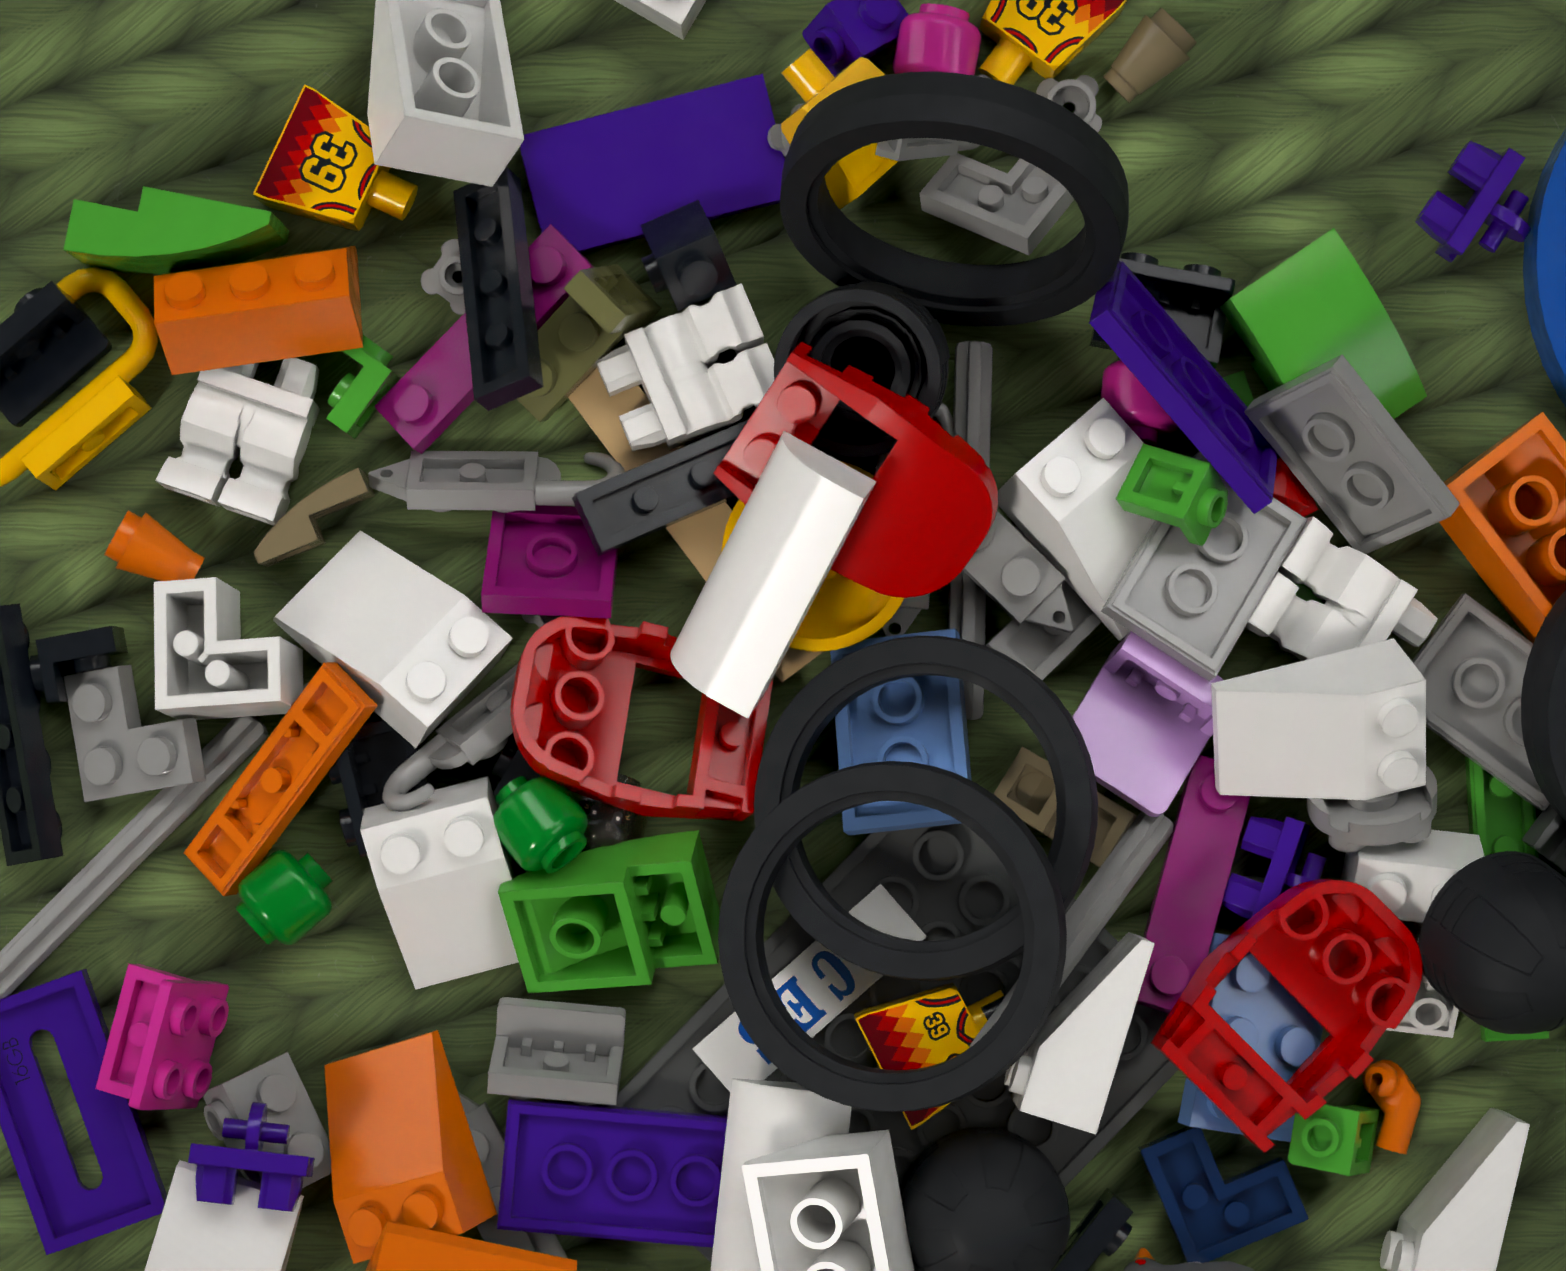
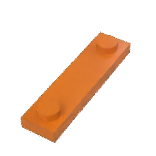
(280, 778)

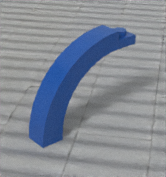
(1546, 267)

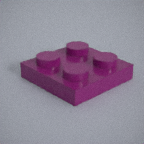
(546, 566)

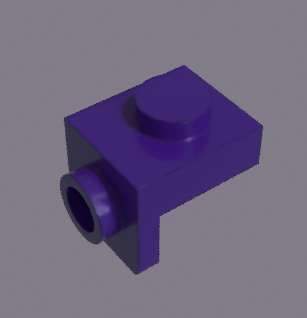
(853, 30)

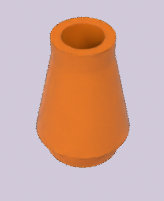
(151, 550)

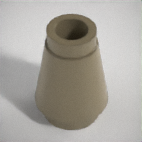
(1149, 55)

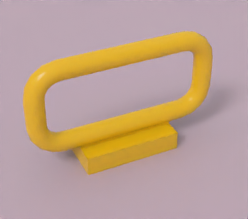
(100, 408)

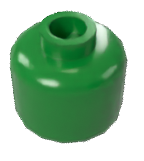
(539, 824)
(284, 897)

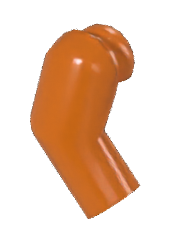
(1397, 1100)

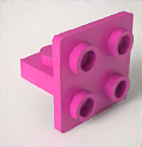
(163, 1039)

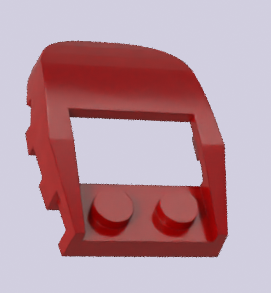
(929, 495)
(574, 712)
(1339, 960)

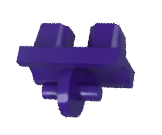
(1488, 176)
(1284, 846)
(219, 1166)

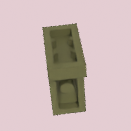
(584, 329)

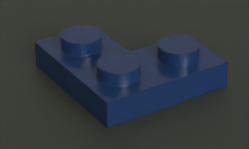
(1215, 1214)

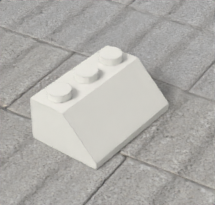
(829, 1206)

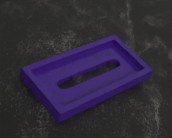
(58, 1200)

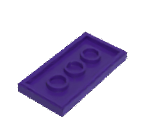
(643, 161)
(1185, 386)
(611, 1172)

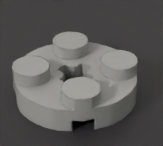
(1377, 821)

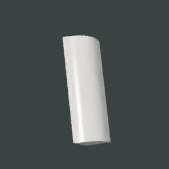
(769, 573)
(759, 1122)

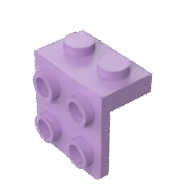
(1145, 723)

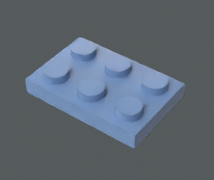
(903, 722)
(1268, 1022)

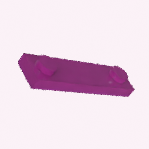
(441, 380)
(1191, 885)

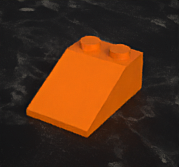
(401, 1145)

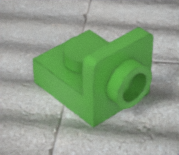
(356, 396)
(1175, 492)
(1335, 1139)

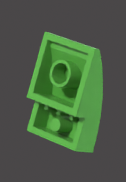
(169, 233)
(1319, 310)
(614, 915)

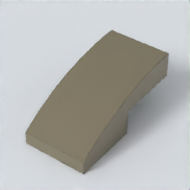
(299, 527)
(1031, 794)

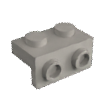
(557, 1051)
(287, 1103)

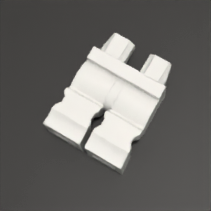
(673, 369)
(261, 419)
(1360, 597)

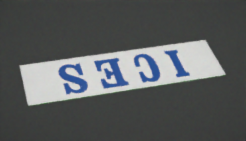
(811, 989)

